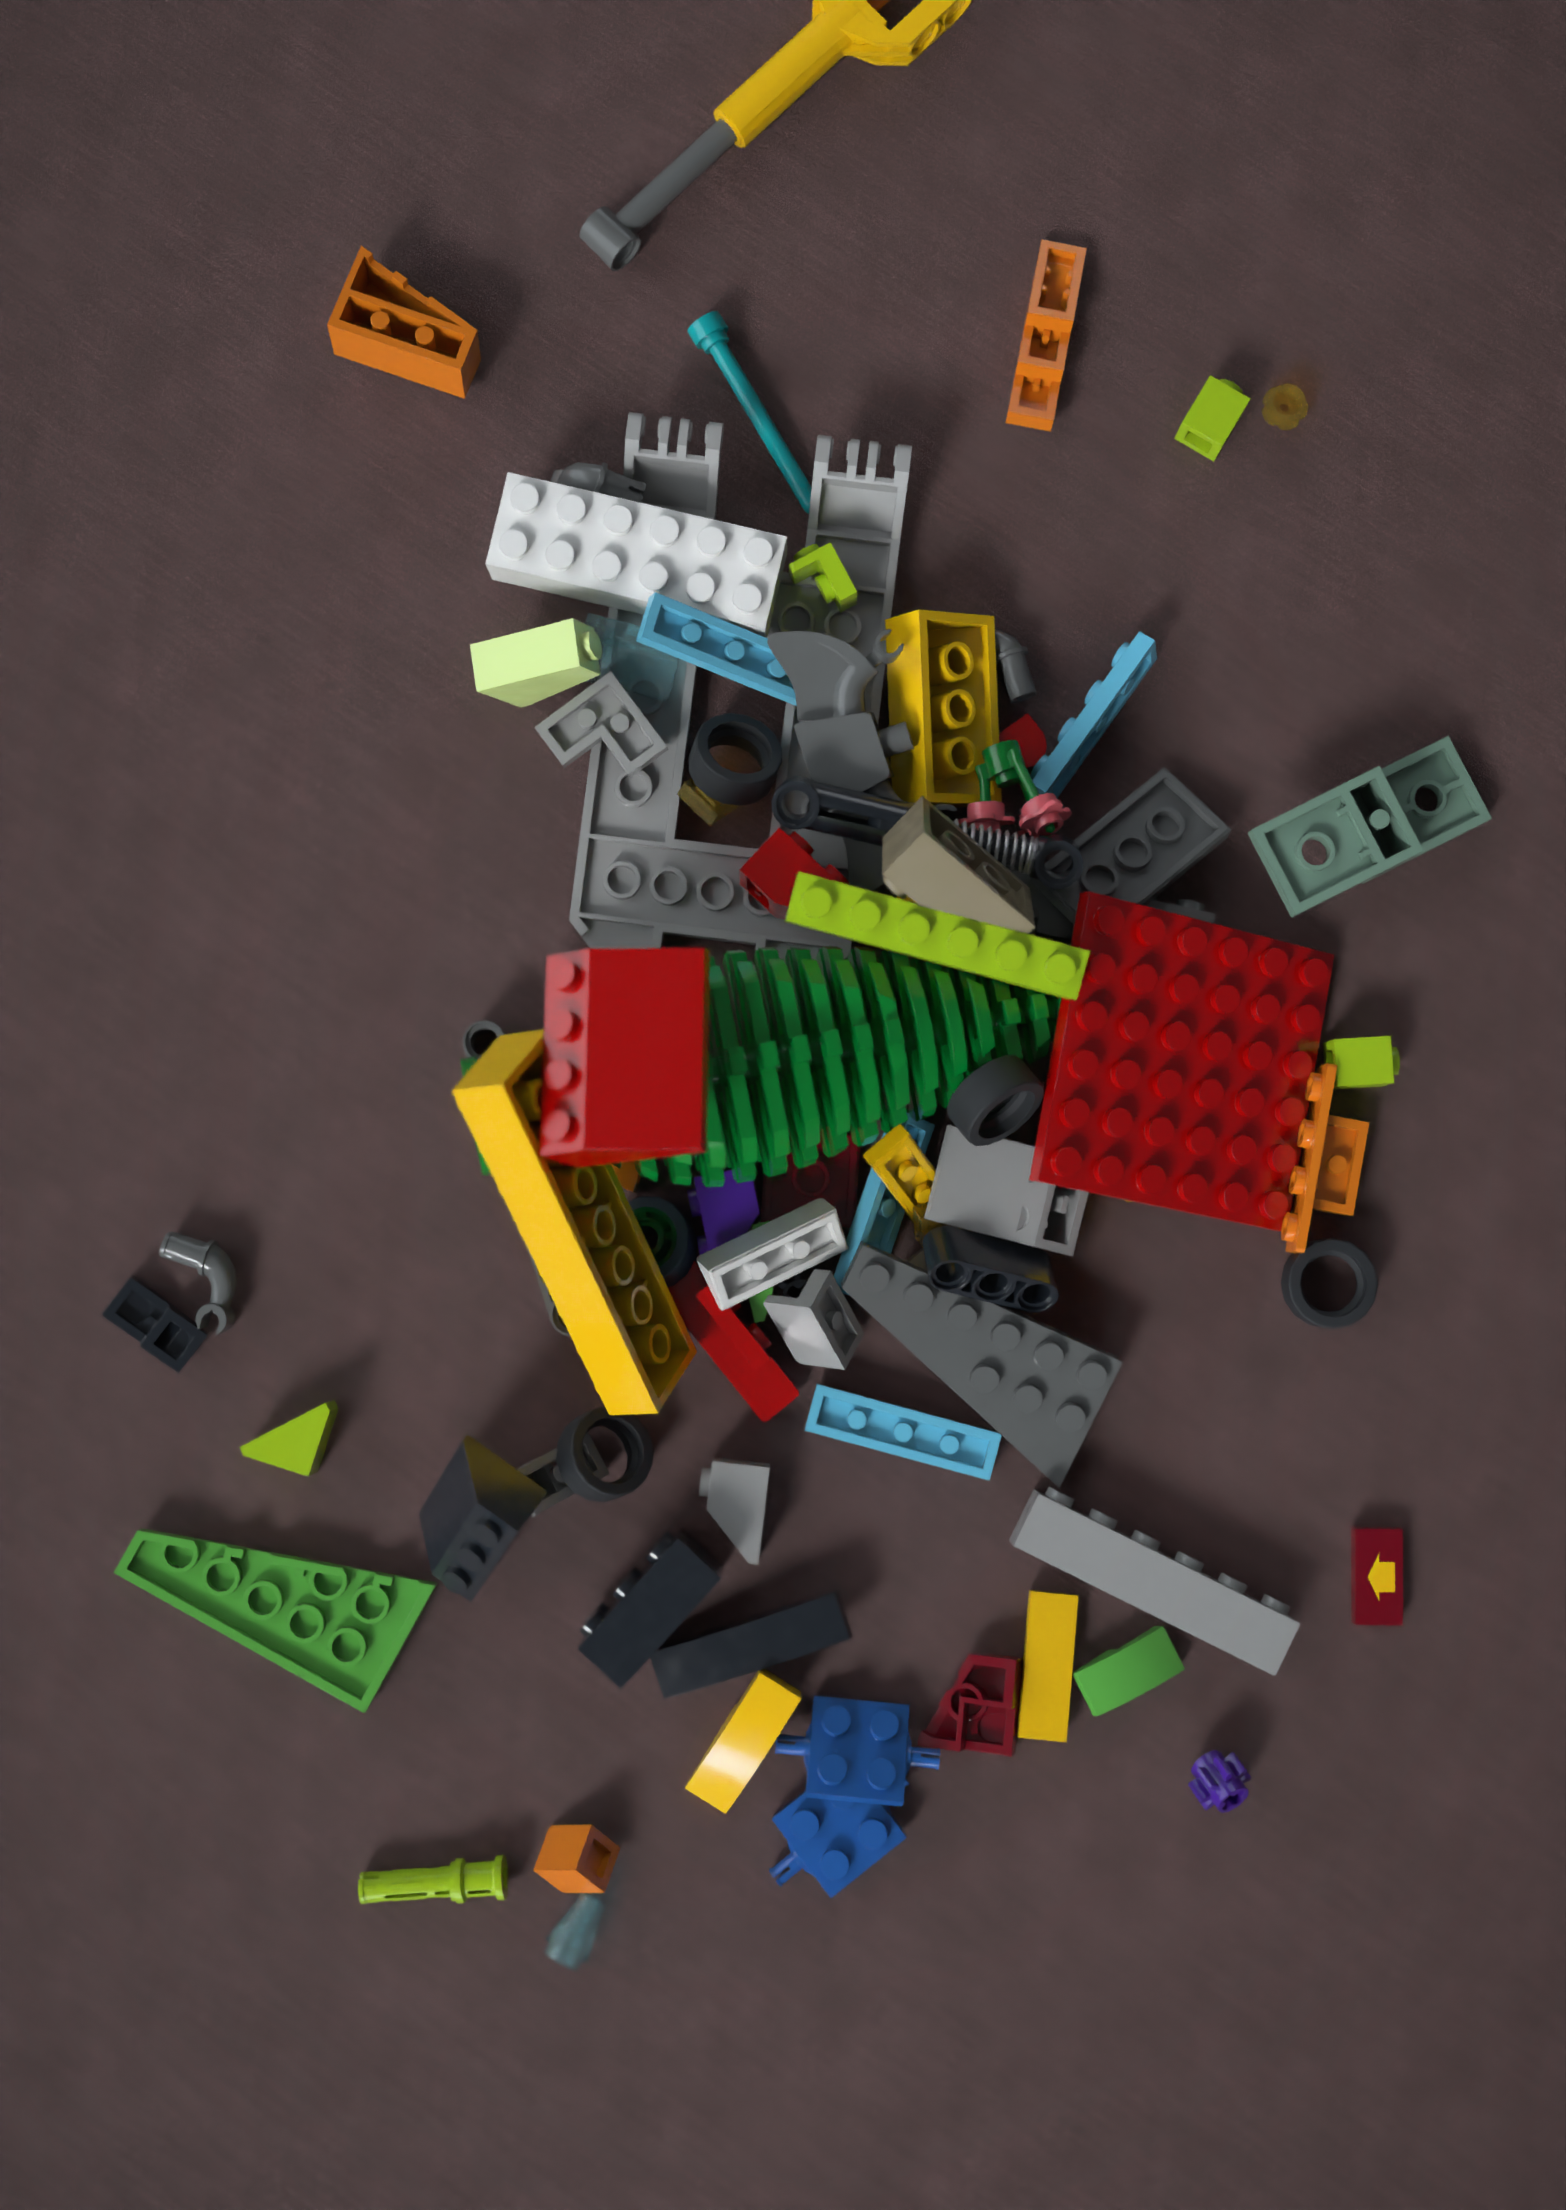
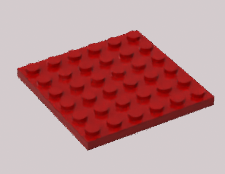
(1182, 1064)

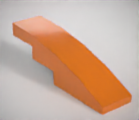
(1046, 335)

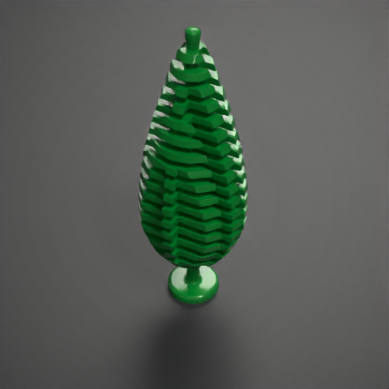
(835, 1047)

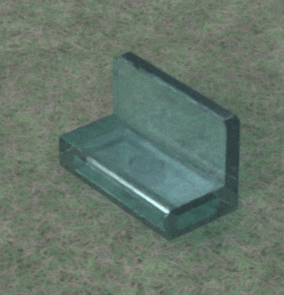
(634, 665)

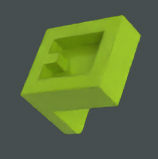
(833, 579)

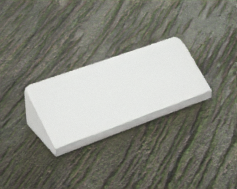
(772, 1252)

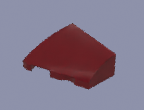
(979, 1708)

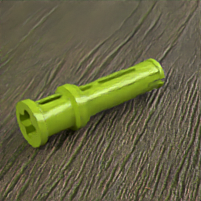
(456, 1881)

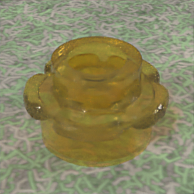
(1290, 396)

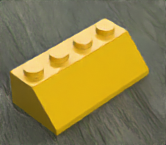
(949, 701)

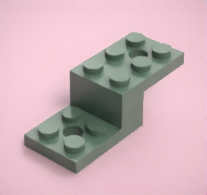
(1369, 826)

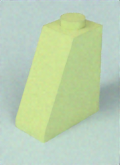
(536, 662)

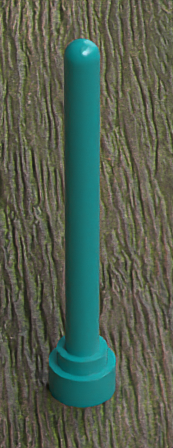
(710, 335)

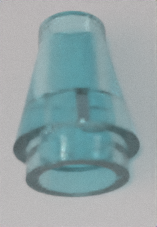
(575, 1933)

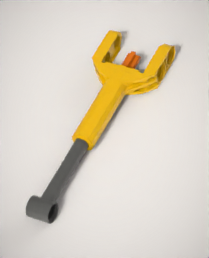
(835, 31)

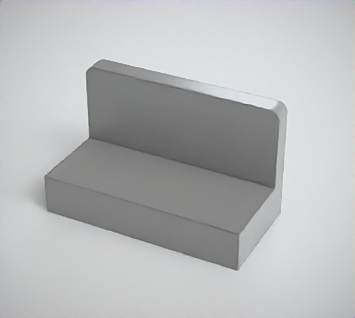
(818, 1323)

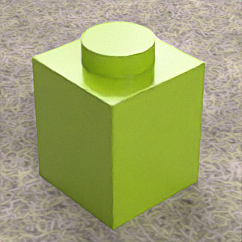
(1212, 417)
(1362, 1061)

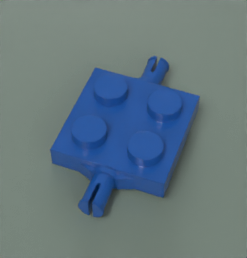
(857, 1751)
(834, 1839)

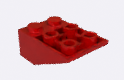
(774, 868)

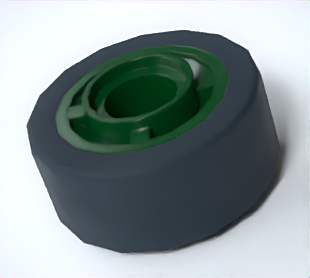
(675, 1233)

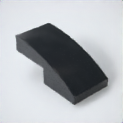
(155, 1323)

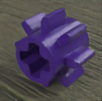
(1219, 1781)

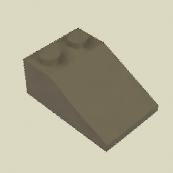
(951, 872)

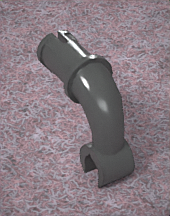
(600, 480)
(1014, 667)
(209, 1262)

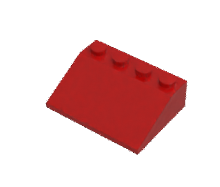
(625, 1055)

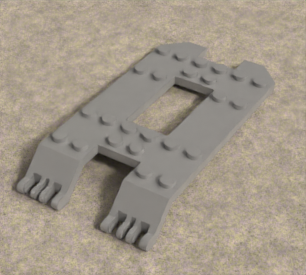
(630, 867)

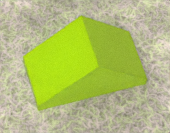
(298, 1443)

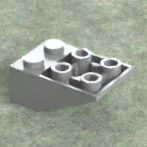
(992, 1195)

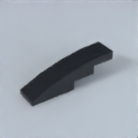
(751, 1644)

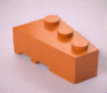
(401, 330)

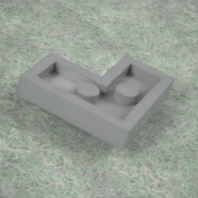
(605, 715)

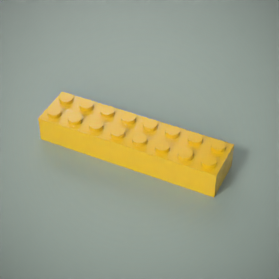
(577, 1235)

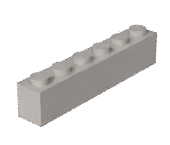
(1154, 1581)

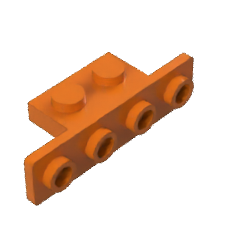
(1328, 1164)

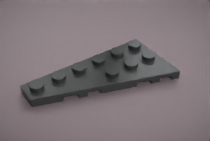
(1010, 1368)

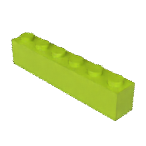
(936, 936)

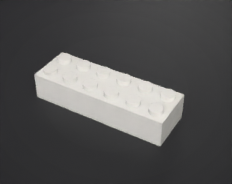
(627, 550)

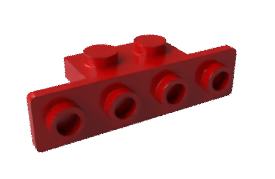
(733, 1346)

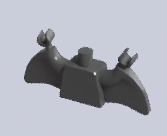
(843, 739)

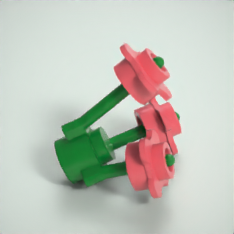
(1006, 766)

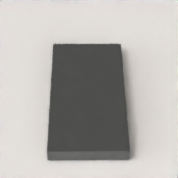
(1139, 845)

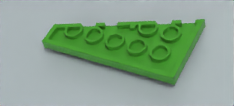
(304, 1614)

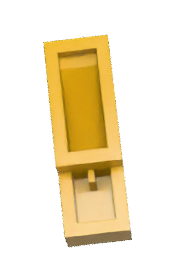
(744, 1740)

